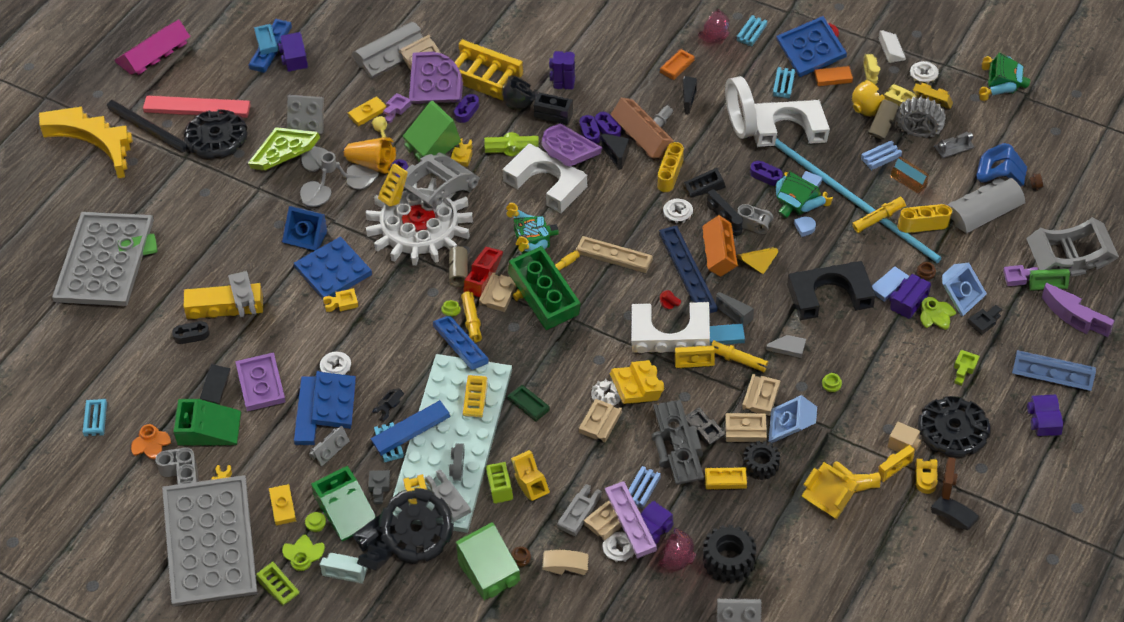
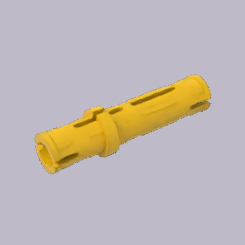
(879, 214)
(472, 322)
(730, 352)

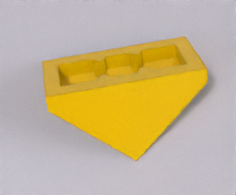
(759, 259)

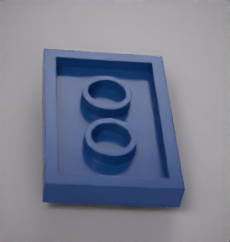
(333, 400)

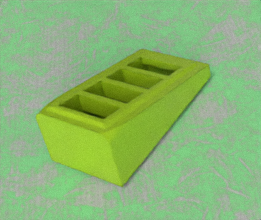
(499, 483)
(278, 574)

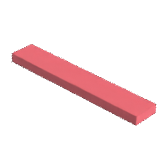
(194, 106)

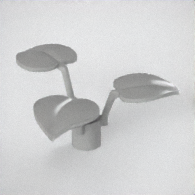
(317, 158)

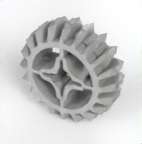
(920, 117)

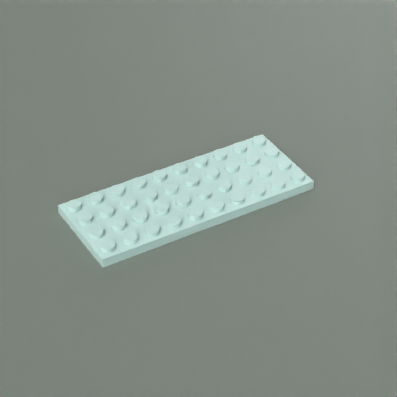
(432, 448)

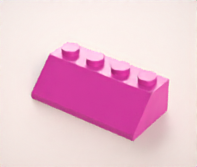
(153, 47)

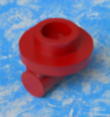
(668, 300)

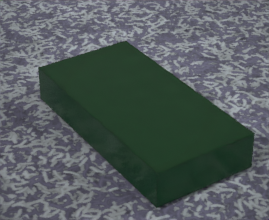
(528, 403)

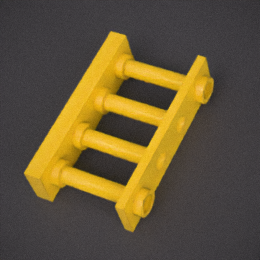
(489, 58)

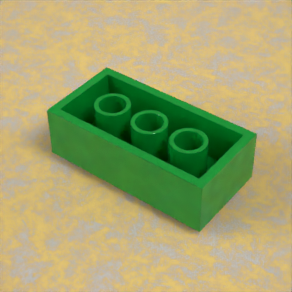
(544, 288)

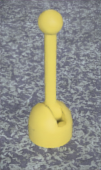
(380, 125)

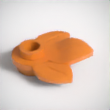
(151, 444)

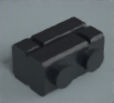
(553, 108)

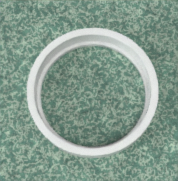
(749, 126)

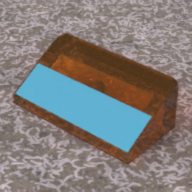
(909, 175)

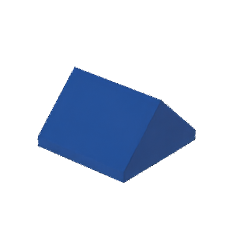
(304, 228)

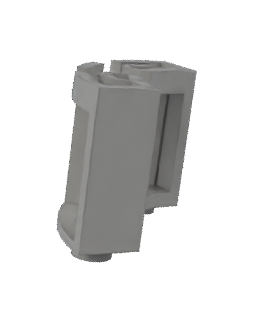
(447, 169)
(1046, 260)

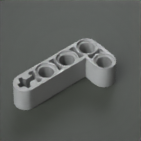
(175, 463)

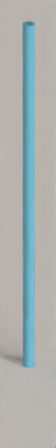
(856, 200)

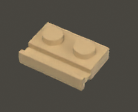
(422, 45)
(498, 292)
(761, 394)
(600, 420)
(745, 427)
(603, 521)

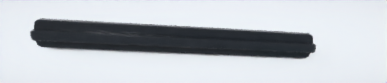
(147, 125)

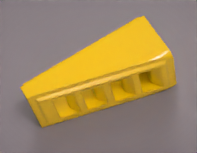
(386, 193)
(475, 384)

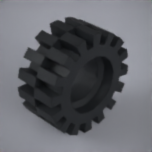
(761, 450)

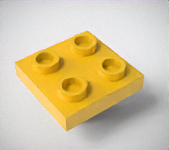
(941, 96)

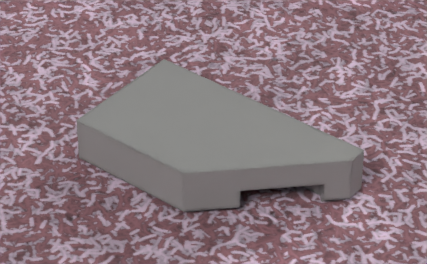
(788, 345)

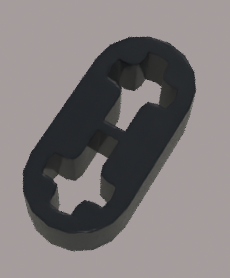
(191, 332)

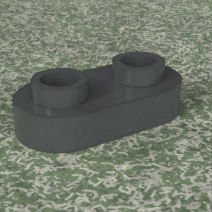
(456, 468)

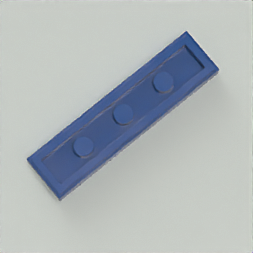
(262, 62)
(460, 342)
(410, 427)
(305, 431)

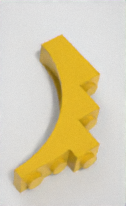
(76, 124)

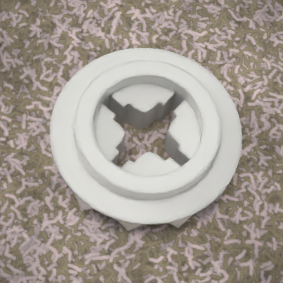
(924, 67)
(682, 206)
(333, 359)
(598, 392)
(610, 550)

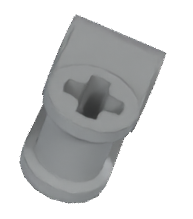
(754, 218)

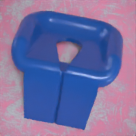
(1012, 167)

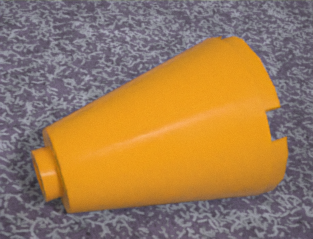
(372, 154)

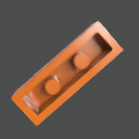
(719, 246)

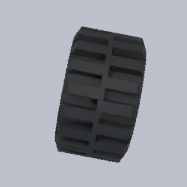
(729, 568)

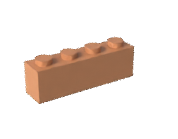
(641, 128)

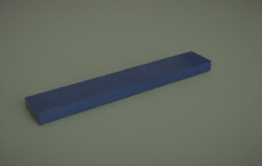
(686, 267)

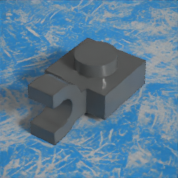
(378, 483)

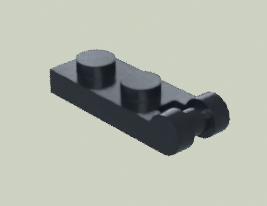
(722, 208)

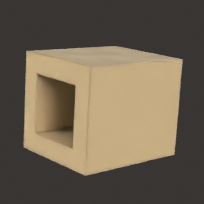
(903, 436)

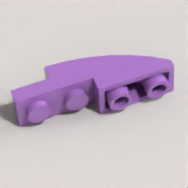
(1068, 308)

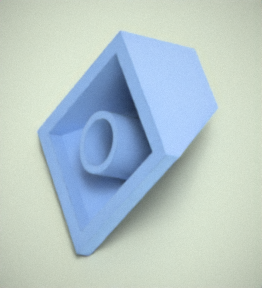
(963, 287)
(791, 418)

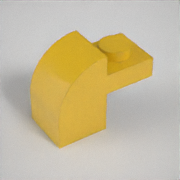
(528, 477)

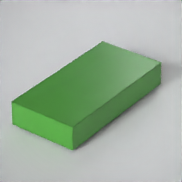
(1054, 277)

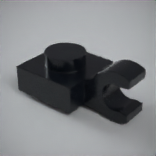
(983, 320)
(390, 400)

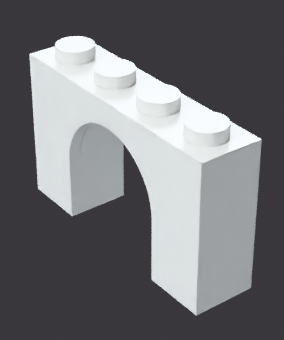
(806, 113)
(534, 161)
(648, 339)

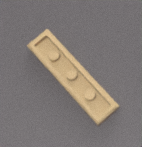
(614, 254)

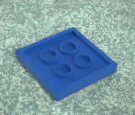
(811, 46)
(332, 268)

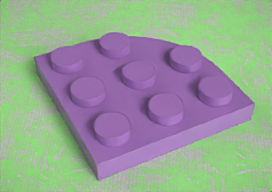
(434, 78)
(568, 145)

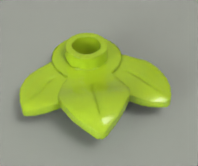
(938, 314)
(303, 551)

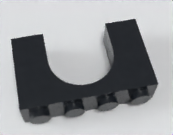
(847, 276)

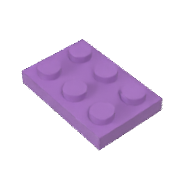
(260, 381)

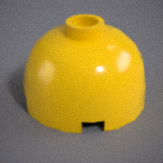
(866, 99)

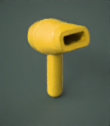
(864, 480)

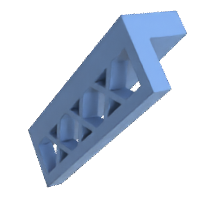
(1054, 370)

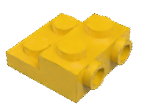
(637, 382)

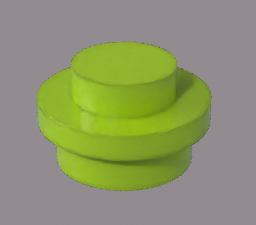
(451, 308)
(831, 382)
(315, 521)

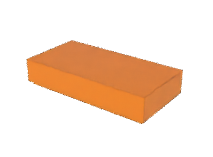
(677, 64)
(833, 76)

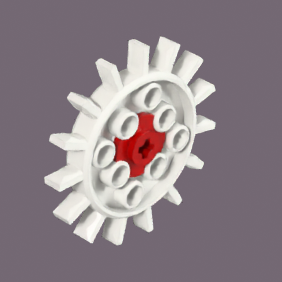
(420, 223)

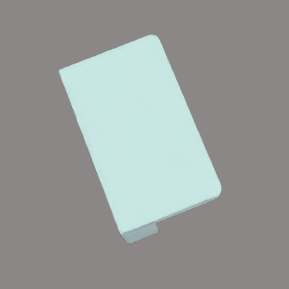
(343, 568)

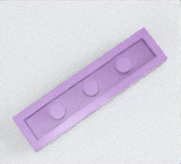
(630, 519)

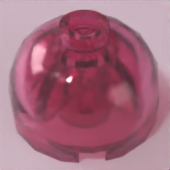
(715, 28)
(678, 551)

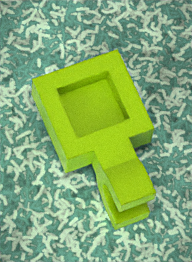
(965, 363)

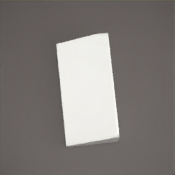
(891, 47)

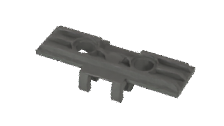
(685, 442)

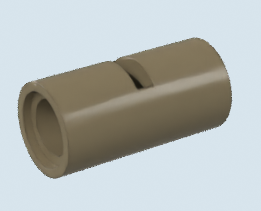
(881, 122)
(458, 266)

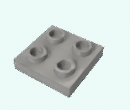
(305, 113)
(738, 610)

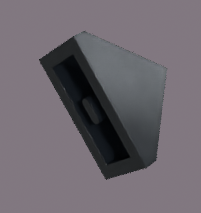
(616, 148)

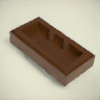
(950, 478)

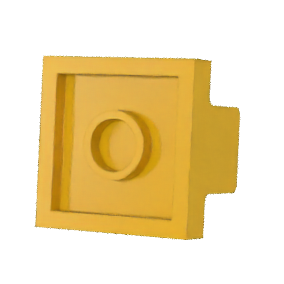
(829, 489)

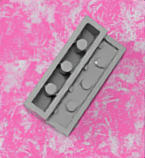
(384, 52)
(986, 204)

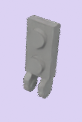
(242, 292)
(450, 494)
(578, 510)

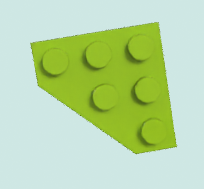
(282, 146)

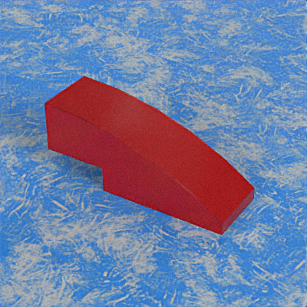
(482, 270)

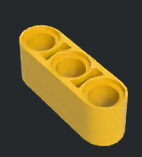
(670, 167)
(924, 218)

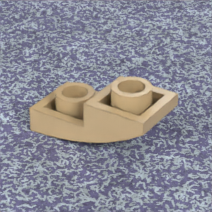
(561, 560)

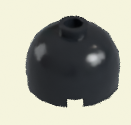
(518, 93)

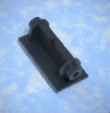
(369, 533)

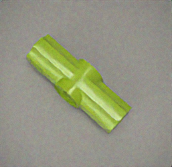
(510, 144)

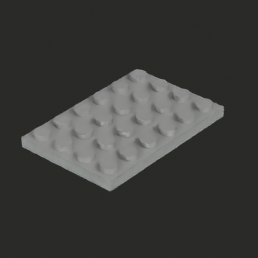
(94, 265)
(209, 540)

